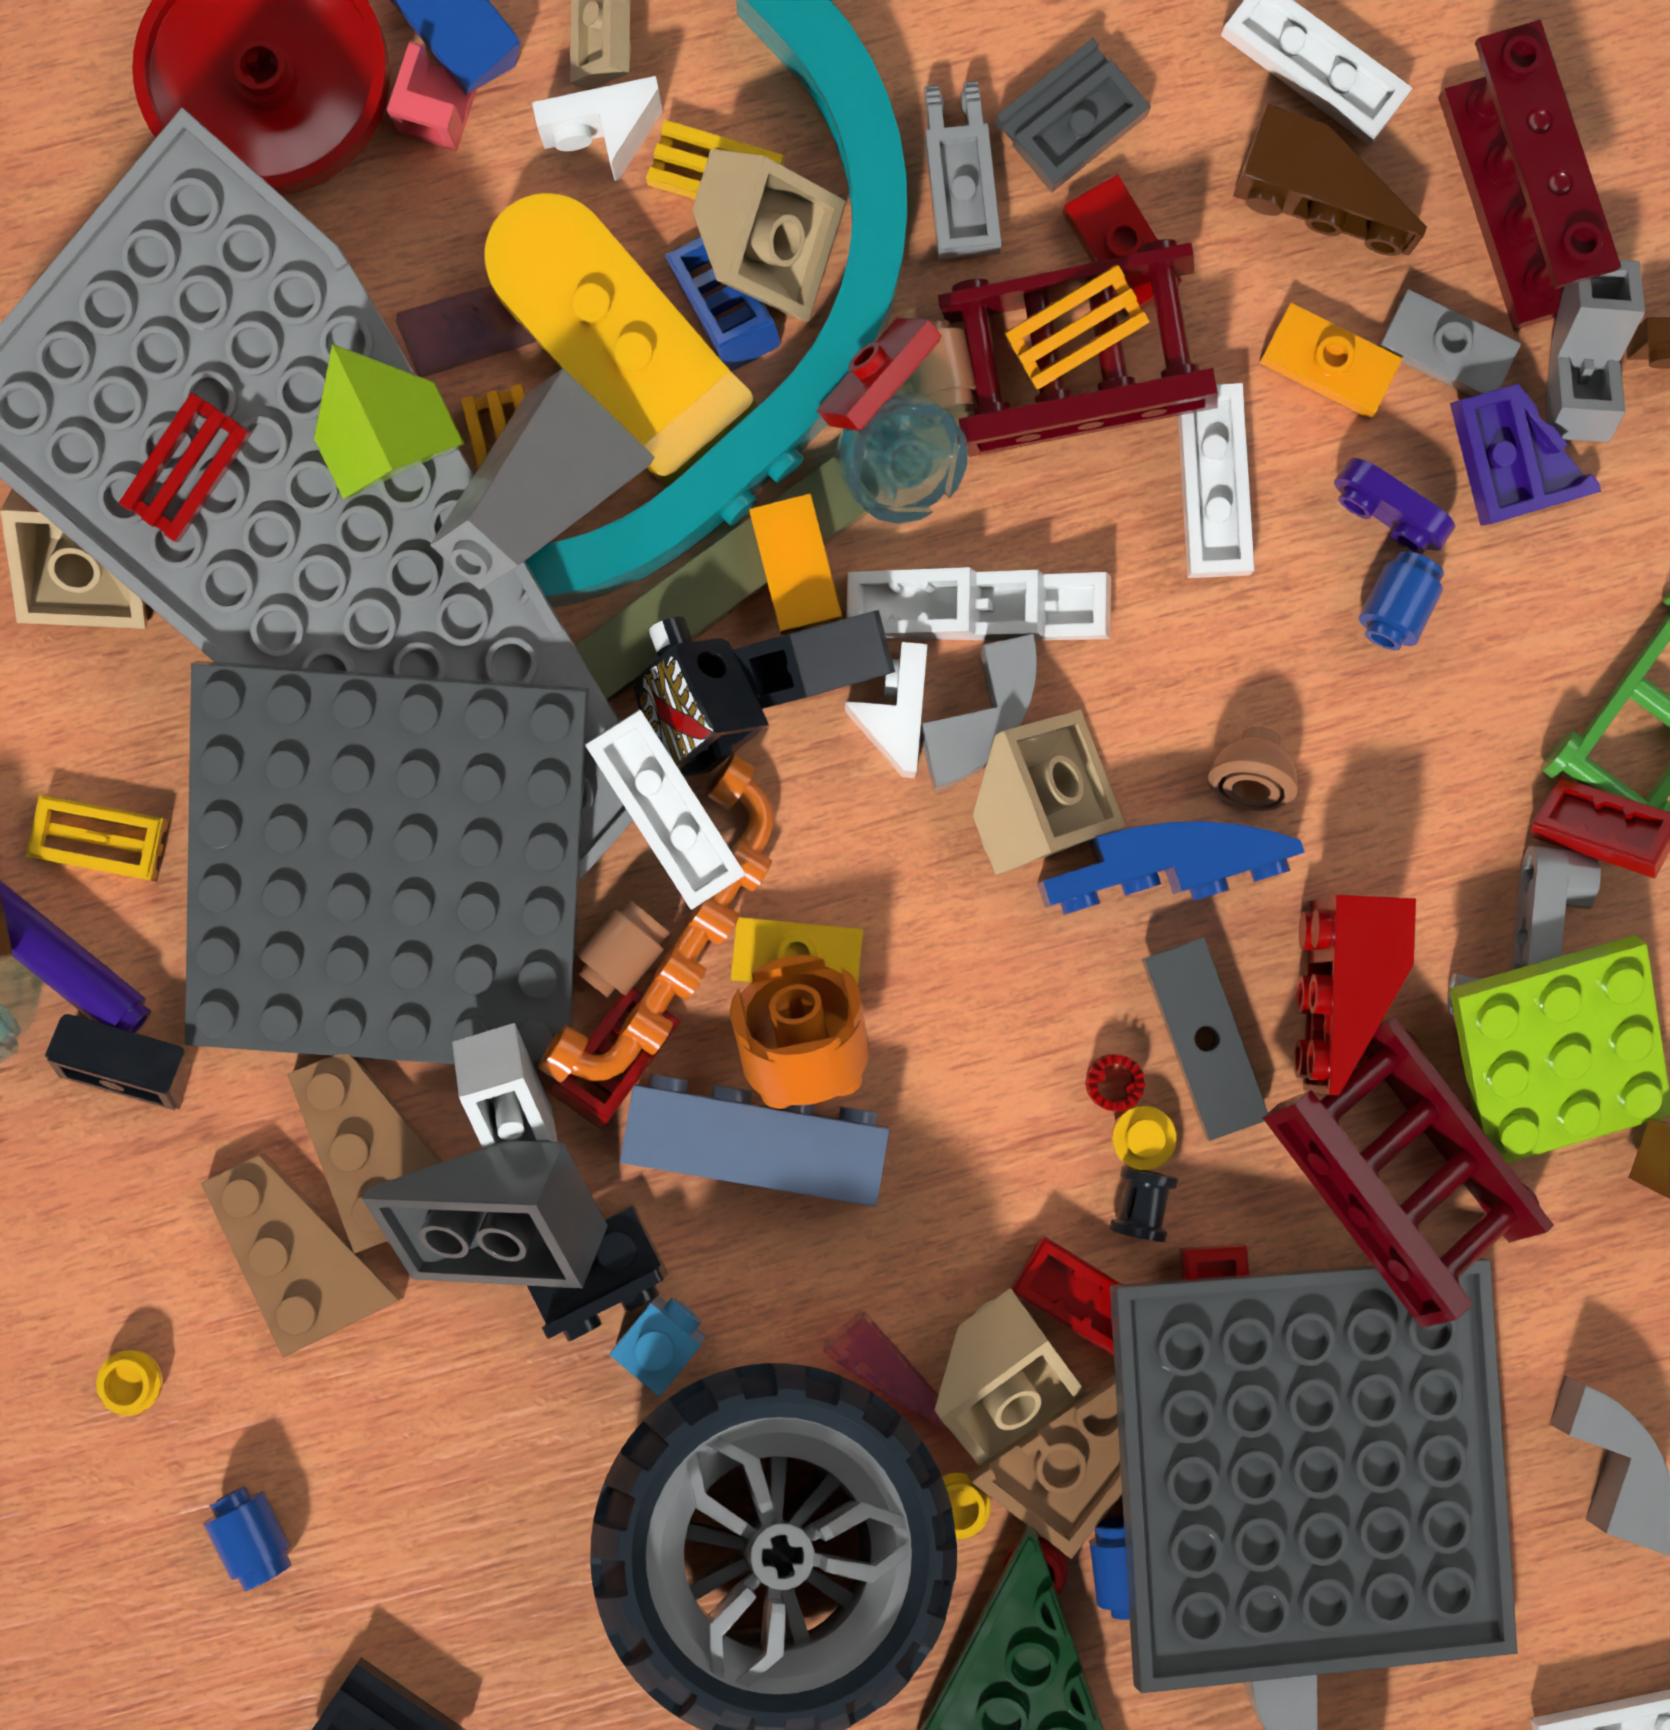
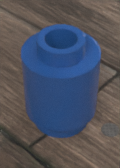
(1402, 601)
(248, 1537)
(1110, 1567)

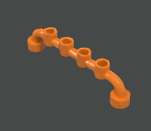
(678, 970)

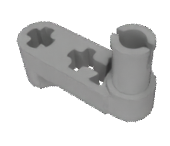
(1547, 885)

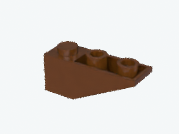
(1315, 176)

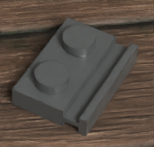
(1072, 115)

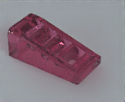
(876, 1359)

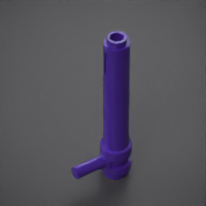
(70, 967)

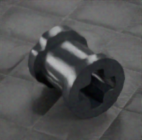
(1143, 1204)

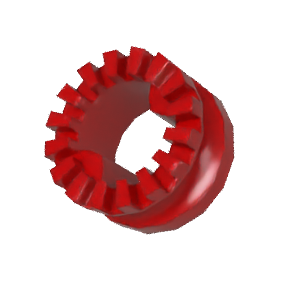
(1132, 1090)

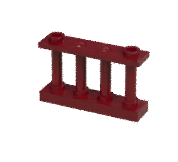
(1528, 174)
(1119, 398)
(1365, 1207)

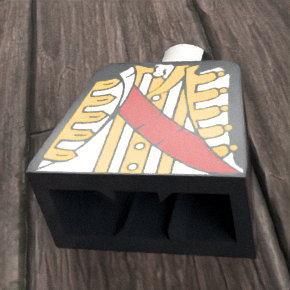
(697, 698)

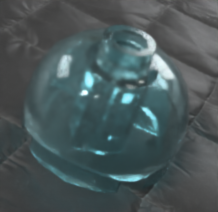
(903, 458)

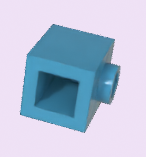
(659, 1343)

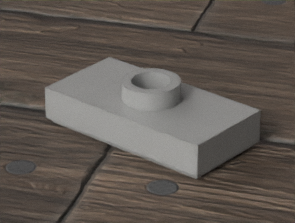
(1448, 345)

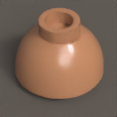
(1254, 772)

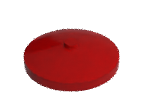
(272, 79)

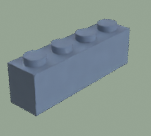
(753, 1142)

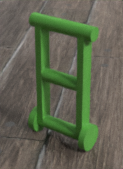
(1572, 750)

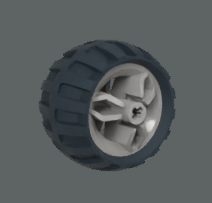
(899, 1581)

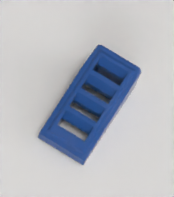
(737, 336)

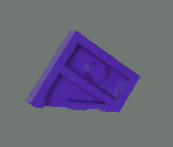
(1514, 456)

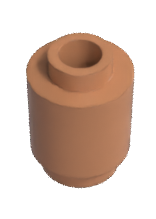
(947, 371)
(622, 950)

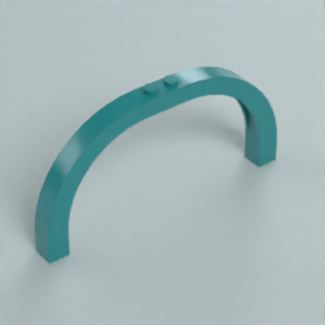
(720, 487)

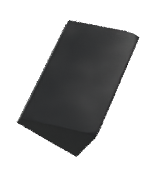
(118, 1061)

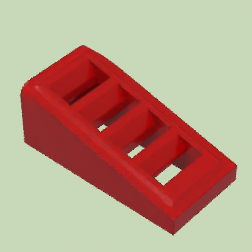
(581, 1100)

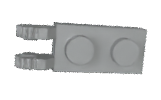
(961, 178)

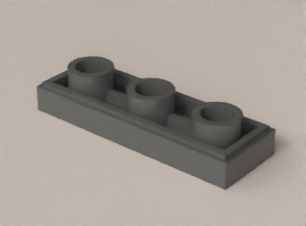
(1221, 1076)

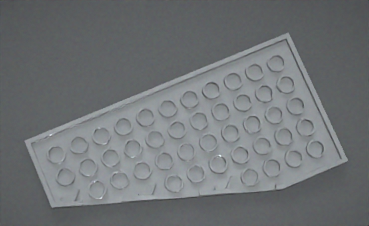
(234, 295)

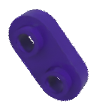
(1375, 493)

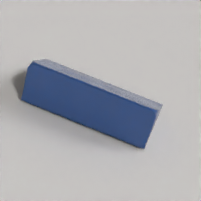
(464, 37)

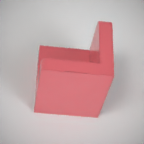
(428, 101)

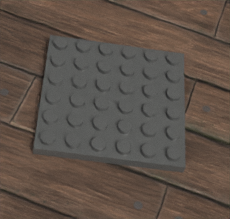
(380, 860)
(1308, 1478)

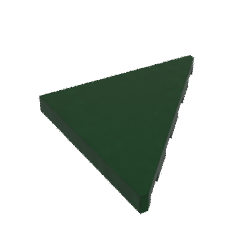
(1018, 1659)

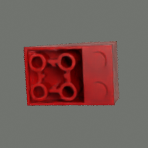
(1355, 969)

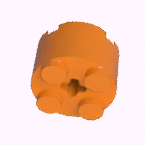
(800, 1032)

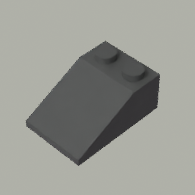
(493, 1217)

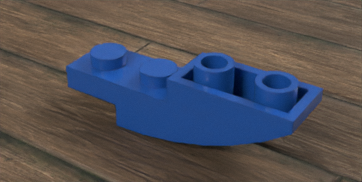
(1191, 854)

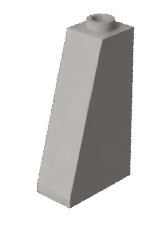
(538, 479)

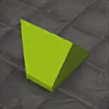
(378, 421)

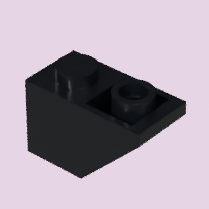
(817, 659)

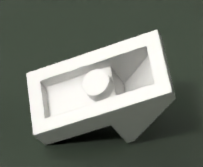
(617, 112)
(897, 727)

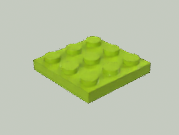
(1563, 1049)

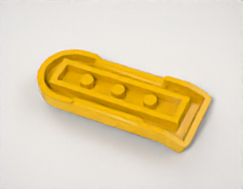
(613, 330)

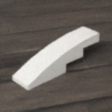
(984, 604)

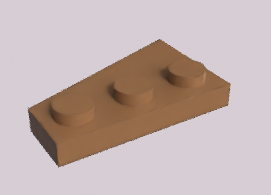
(356, 1138)
(292, 1256)
(1062, 1471)

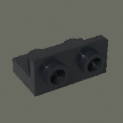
(622, 1272)

